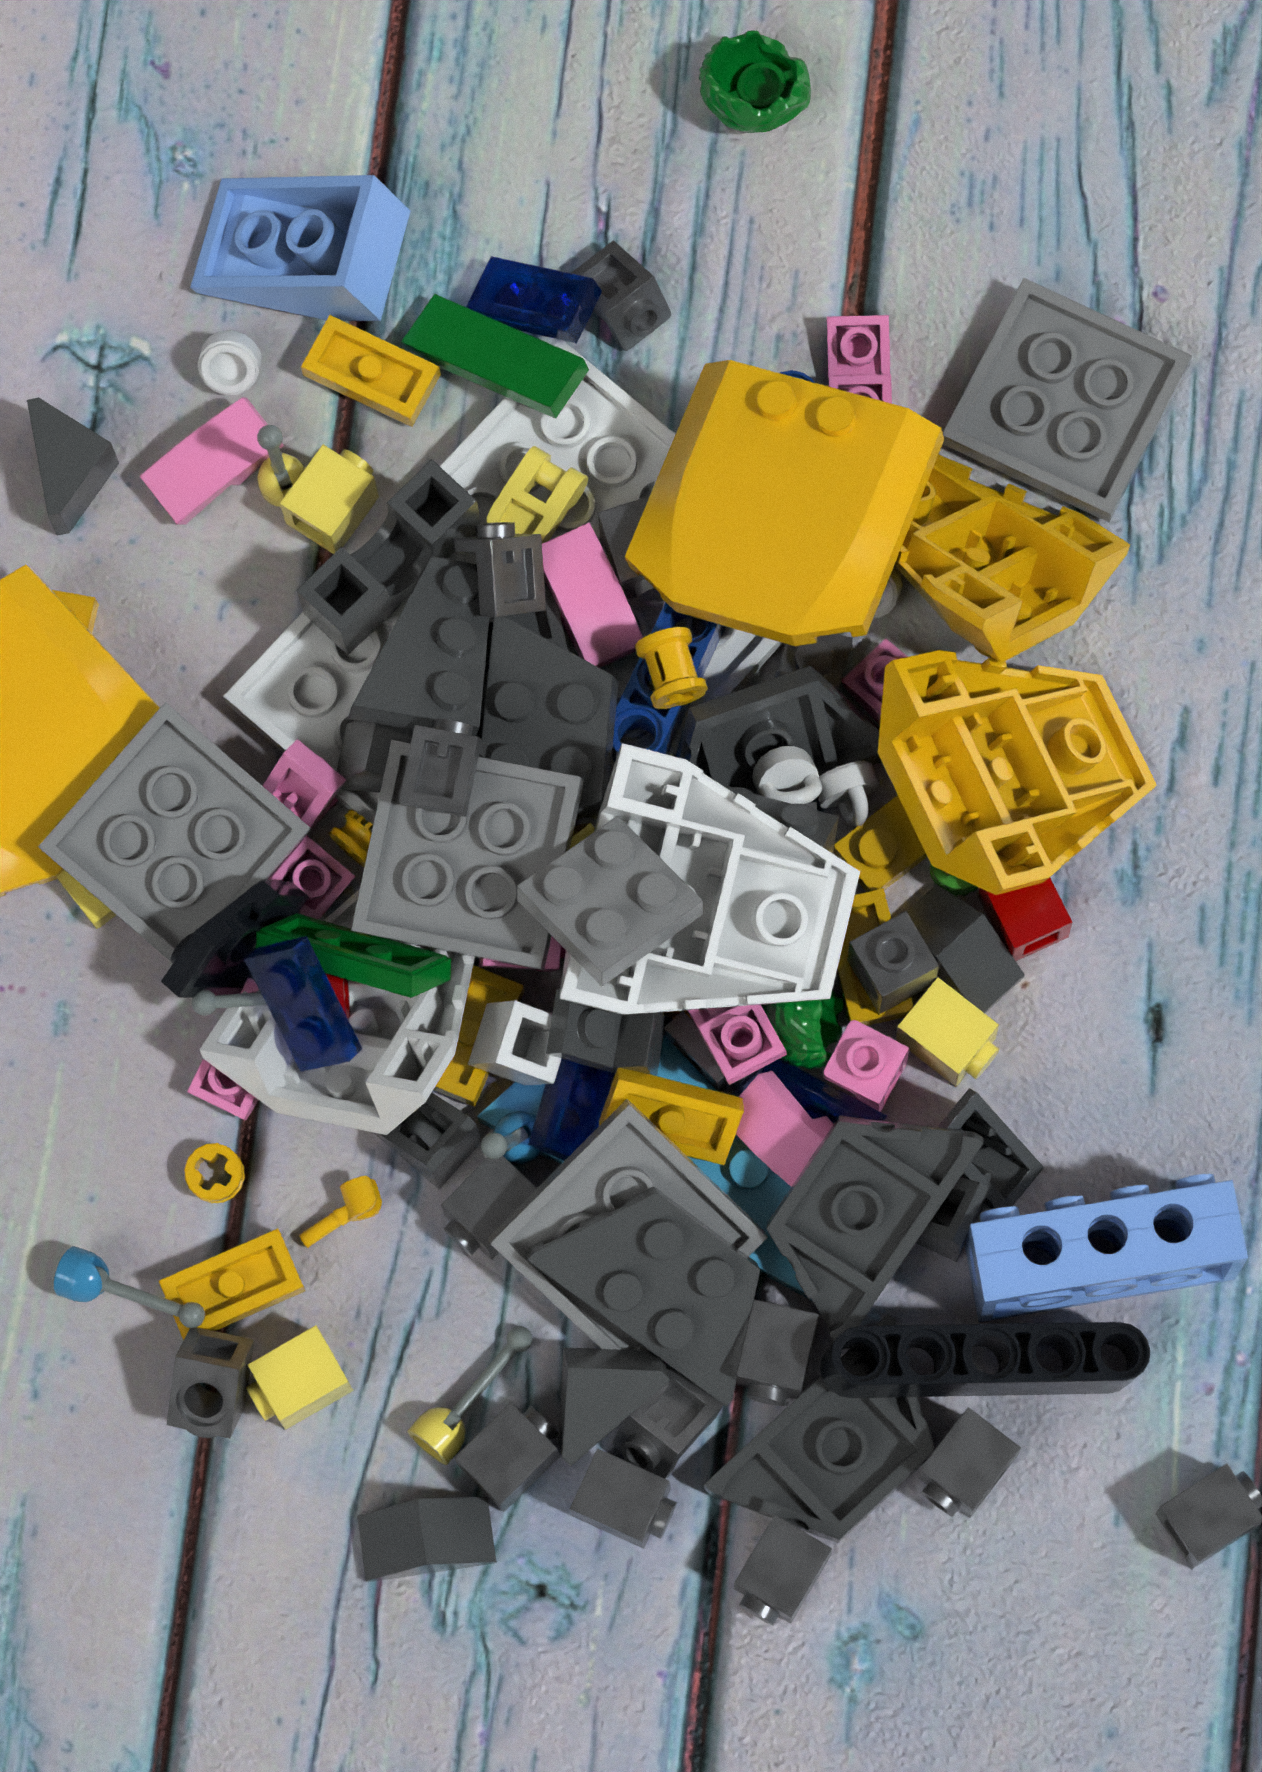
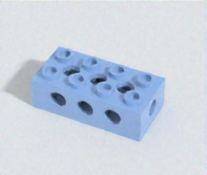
(1197, 1210)

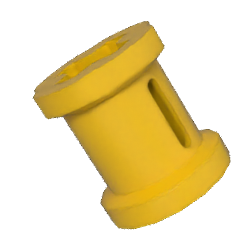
(671, 667)

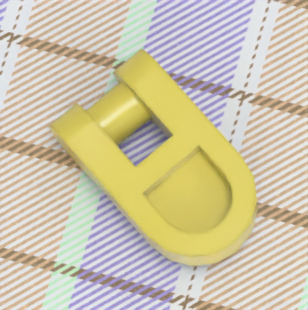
(527, 511)

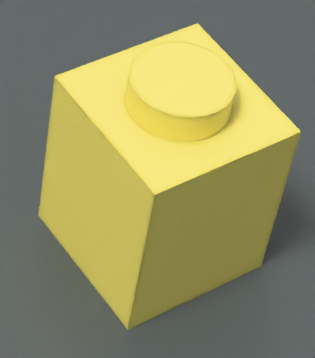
(330, 498)
(949, 1034)
(297, 1379)

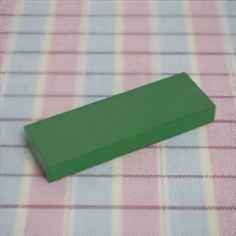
(495, 356)
(363, 957)

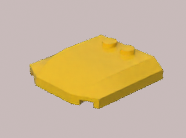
(782, 504)
(61, 721)

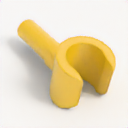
(361, 1202)

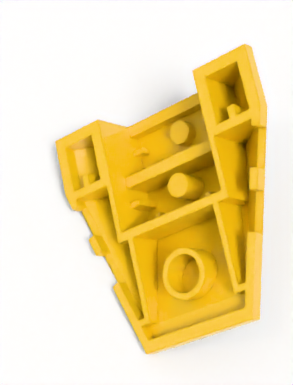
(1000, 565)
(1005, 764)

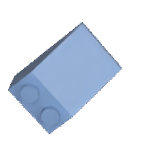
(303, 245)

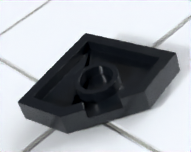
(216, 951)

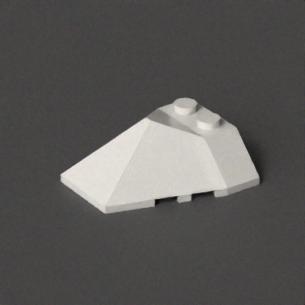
(768, 896)
(401, 1060)

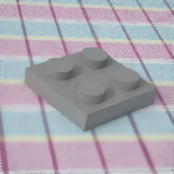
(609, 900)

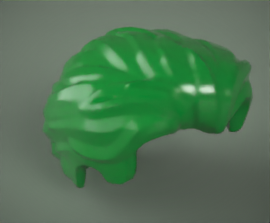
(753, 83)
(807, 1029)

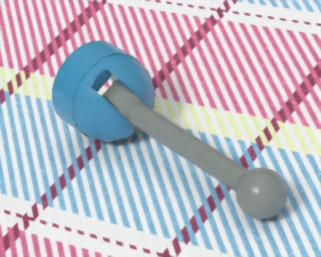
(511, 1139)
(85, 1276)

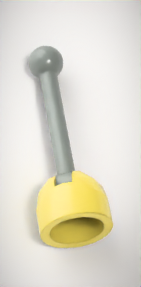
(278, 468)
(441, 1429)

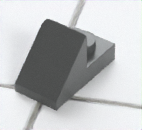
(606, 1038)

